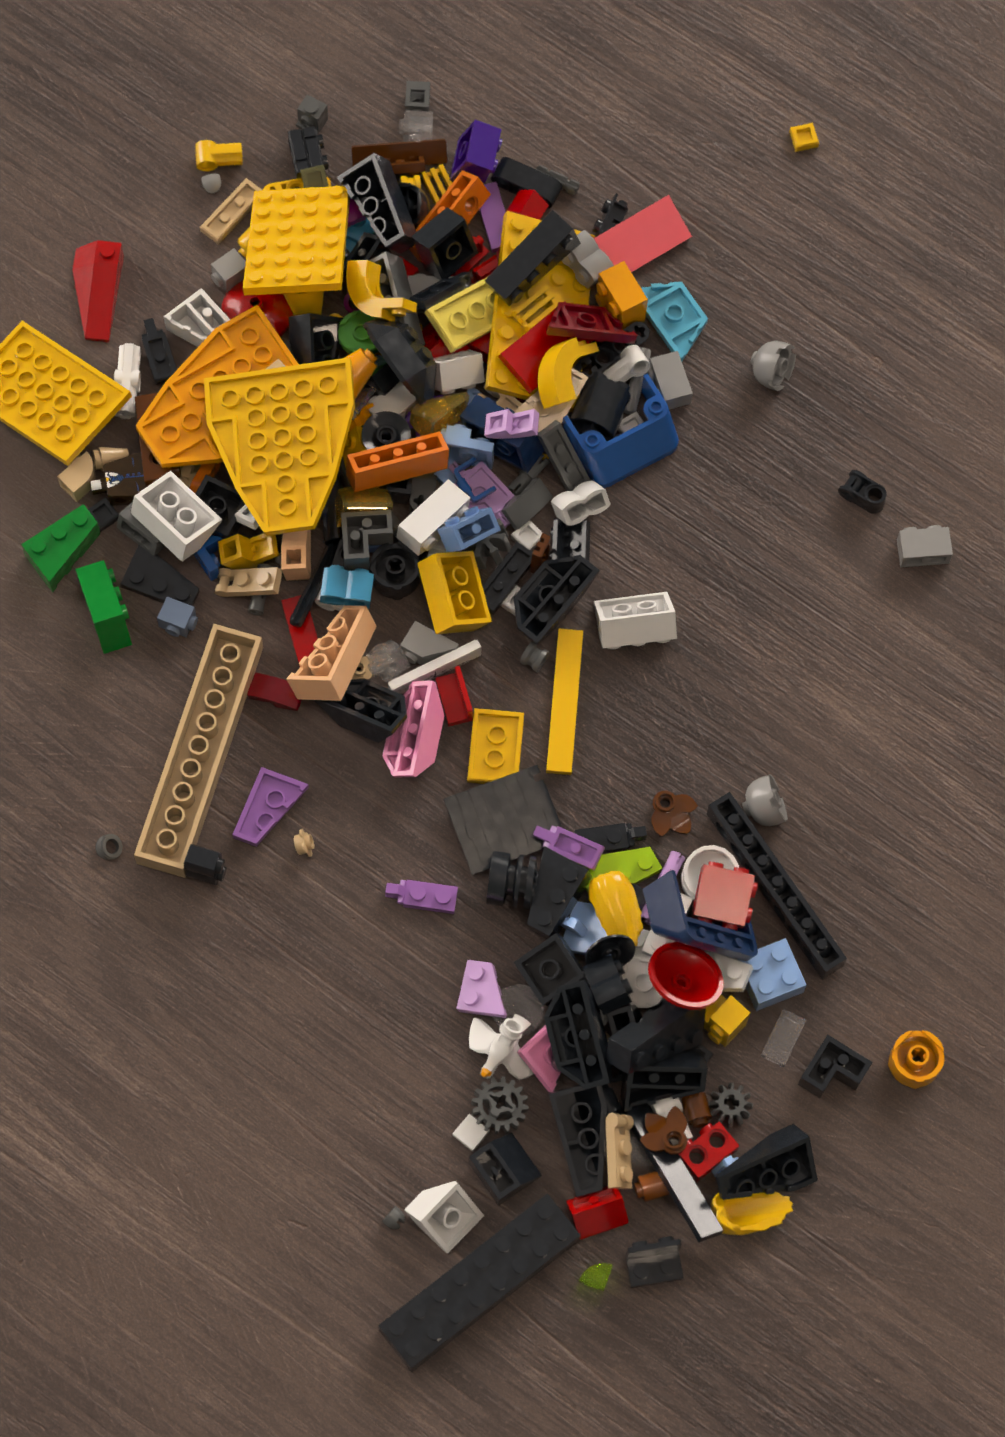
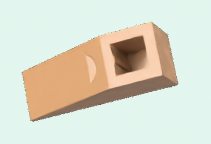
(296, 555)

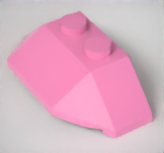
(416, 741)

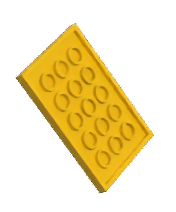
(297, 240)
(54, 394)

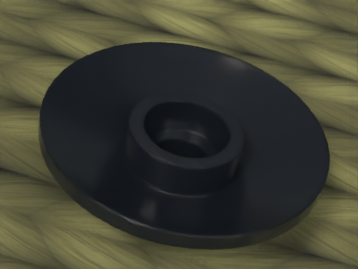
(384, 424)
(617, 945)

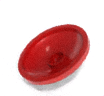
(272, 305)
(685, 976)

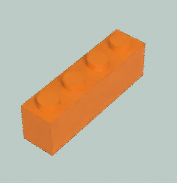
(397, 461)

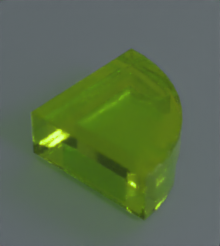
(596, 1275)

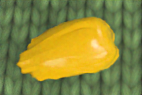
(616, 904)
(751, 1213)

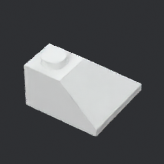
(444, 1214)

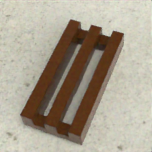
(541, 553)

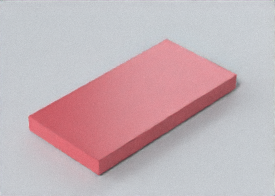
(644, 235)

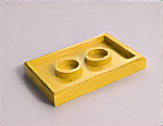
(494, 745)

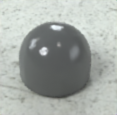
(101, 846)

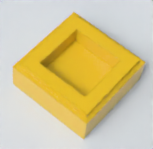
(804, 137)

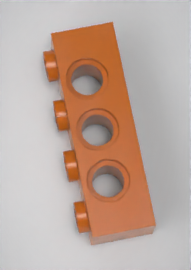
(463, 197)

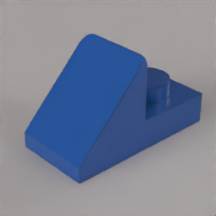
(207, 558)

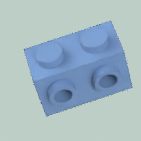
(469, 529)

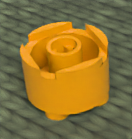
(910, 1045)

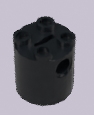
(601, 406)

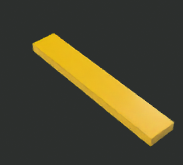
(564, 701)

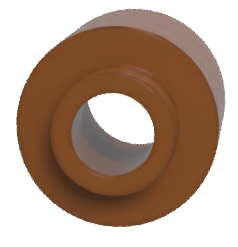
(650, 1186)

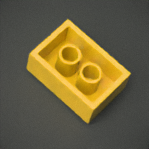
(454, 592)

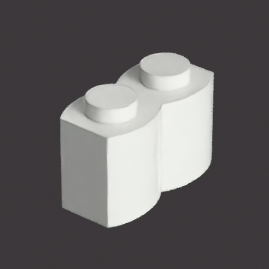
(584, 500)

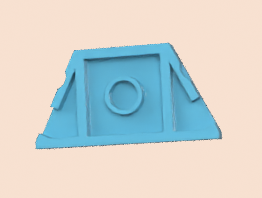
(674, 315)

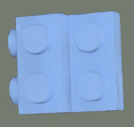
(464, 448)

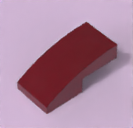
(274, 691)

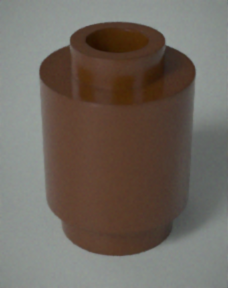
(696, 1109)

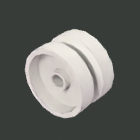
(697, 859)

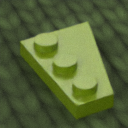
(634, 864)

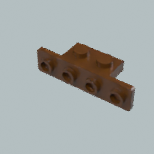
(405, 157)

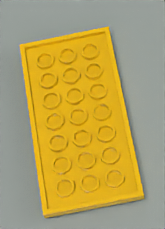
(505, 327)

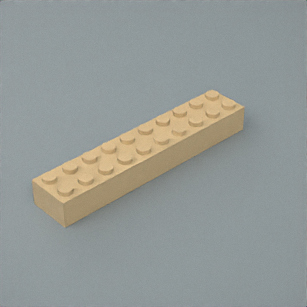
(199, 749)

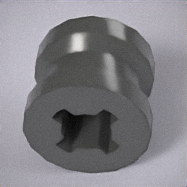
(534, 657)

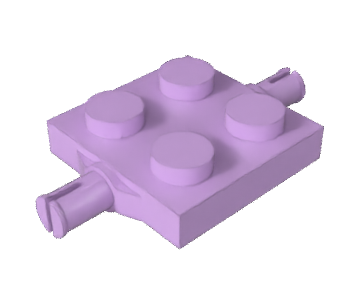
(480, 479)

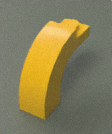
(365, 292)
(555, 371)

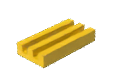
(434, 173)
(549, 297)

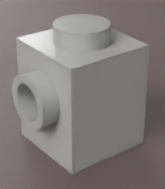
(228, 270)

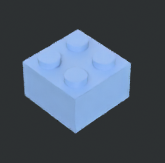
(774, 975)

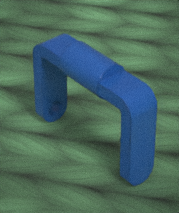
(464, 486)

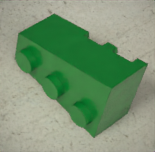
(61, 544)
(104, 605)

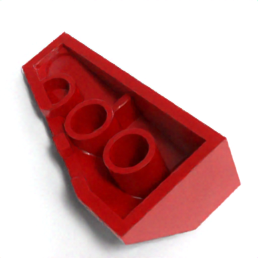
(97, 281)

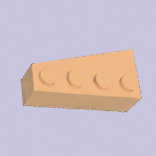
(335, 656)

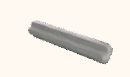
(635, 388)

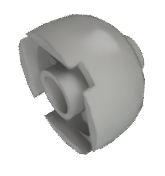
(773, 363)
(764, 802)

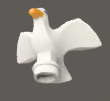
(500, 1046)

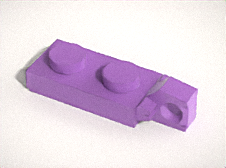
(571, 846)
(423, 895)

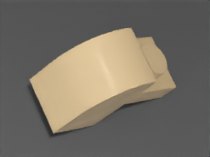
(77, 476)

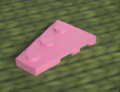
(537, 1056)

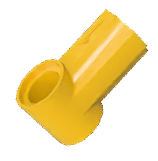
(211, 155)

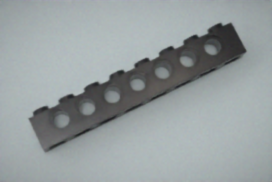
(776, 885)

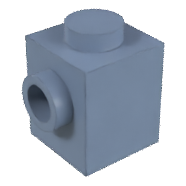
(177, 617)

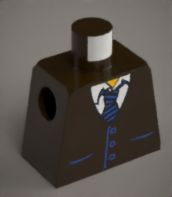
(122, 480)

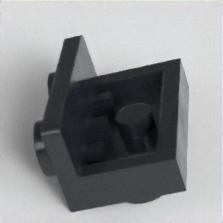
(570, 539)

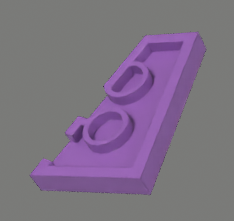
(266, 805)

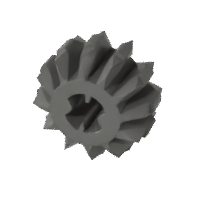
(738, 1100)

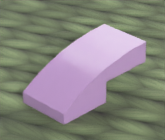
(508, 425)

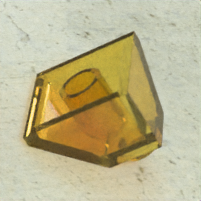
(438, 413)

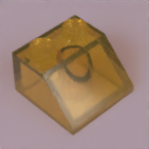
(365, 500)

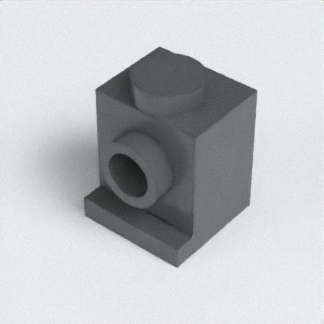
(417, 96)
(312, 113)

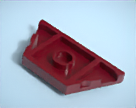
(588, 323)

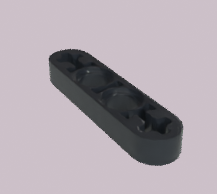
(610, 351)

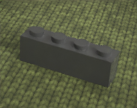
(395, 284)

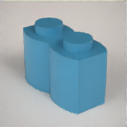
(346, 586)

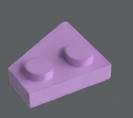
(480, 991)

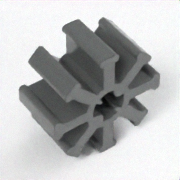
(490, 547)

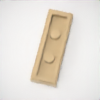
(230, 212)

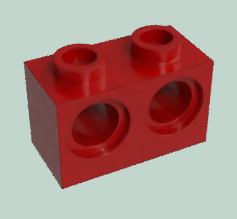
(711, 1155)

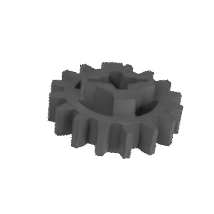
(507, 1111)

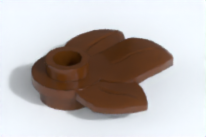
(672, 817)
(664, 1129)

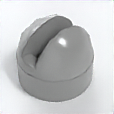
(211, 182)

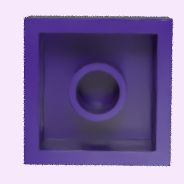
(477, 151)

